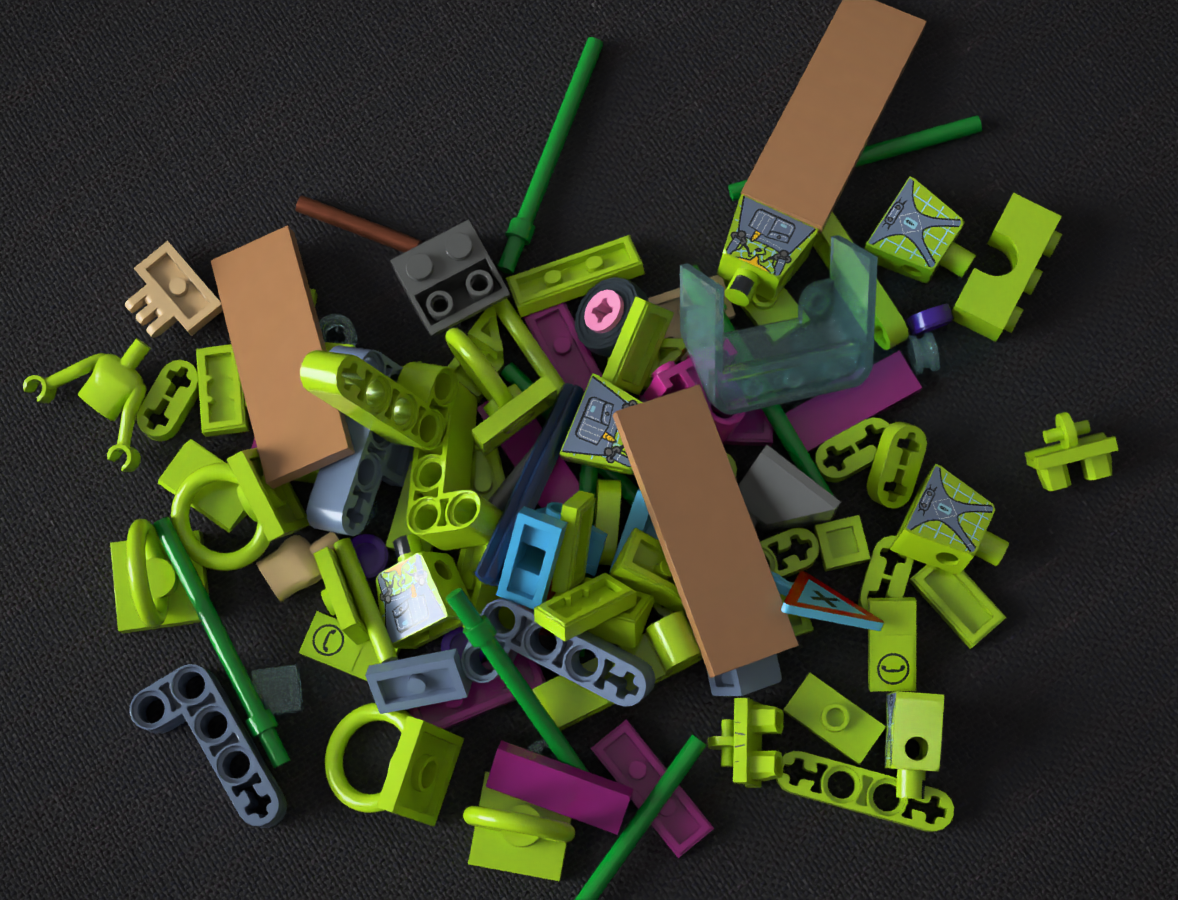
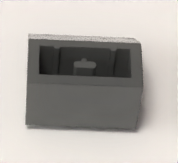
(449, 278)

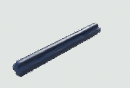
(531, 481)

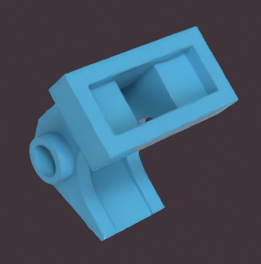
(535, 552)

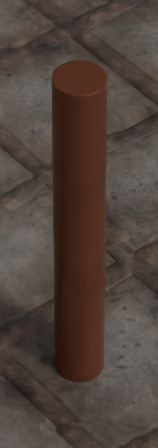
(356, 224)

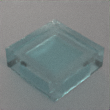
(279, 688)

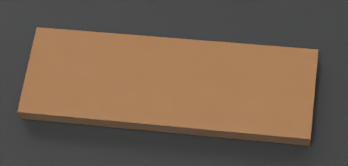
(834, 110)
(270, 333)
(705, 530)

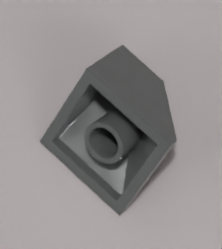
(783, 496)

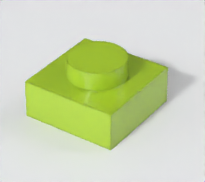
(842, 543)

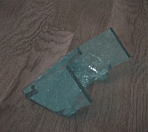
(791, 358)

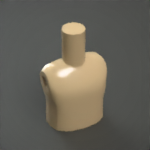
(294, 565)

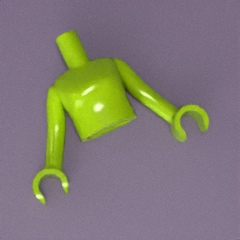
(109, 390)

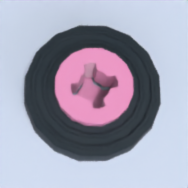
(604, 313)

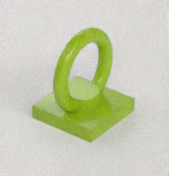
(507, 406)
(274, 509)
(147, 584)
(416, 772)
(517, 835)

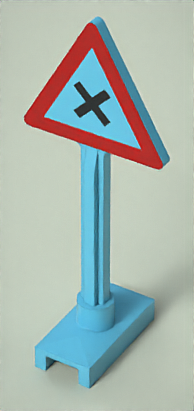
(804, 597)

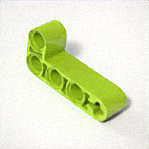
(401, 412)
(440, 495)
(665, 646)

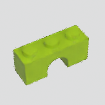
(1023, 236)

